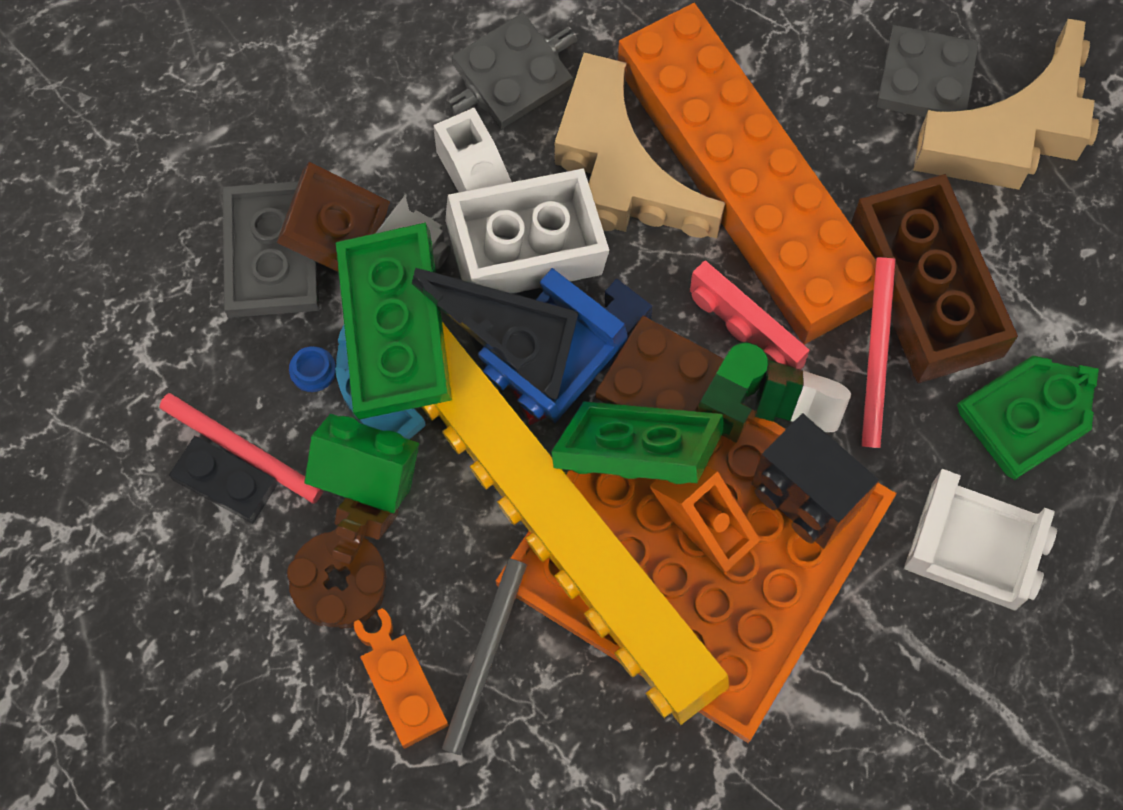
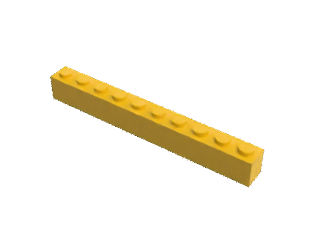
(578, 542)

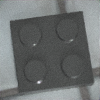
(926, 72)

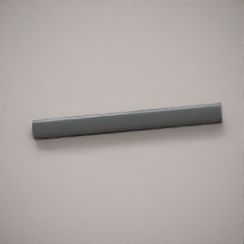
(484, 657)

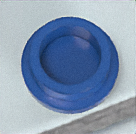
(312, 369)

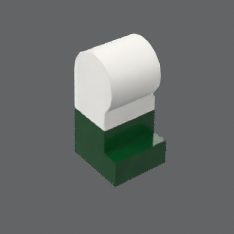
(791, 391)

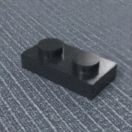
(223, 479)

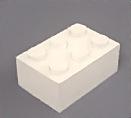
(524, 228)

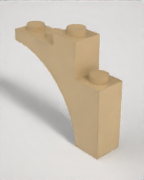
(1006, 138)
(623, 175)

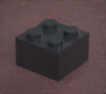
(812, 481)

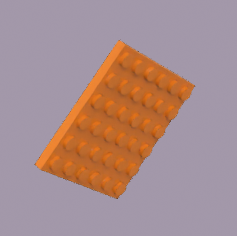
(747, 618)

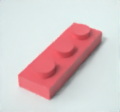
(744, 317)

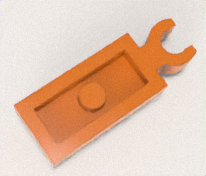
(400, 683)

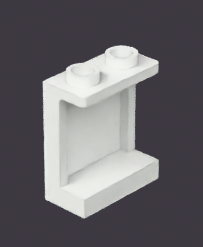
(980, 543)

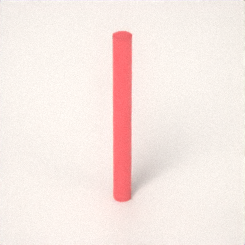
(878, 352)
(239, 447)

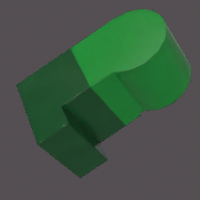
(734, 381)

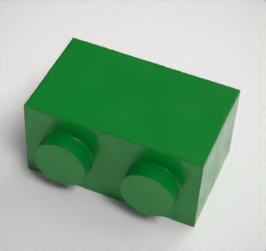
(361, 462)

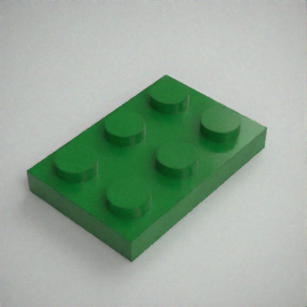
(638, 442)

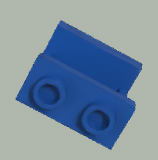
(594, 343)

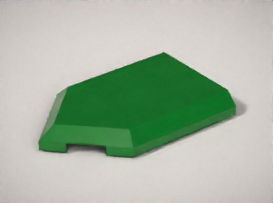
(1031, 412)

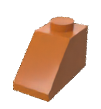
(708, 517)

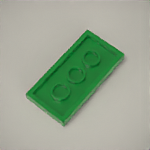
(390, 325)

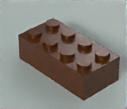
(942, 288)

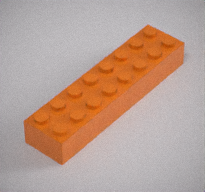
(745, 158)

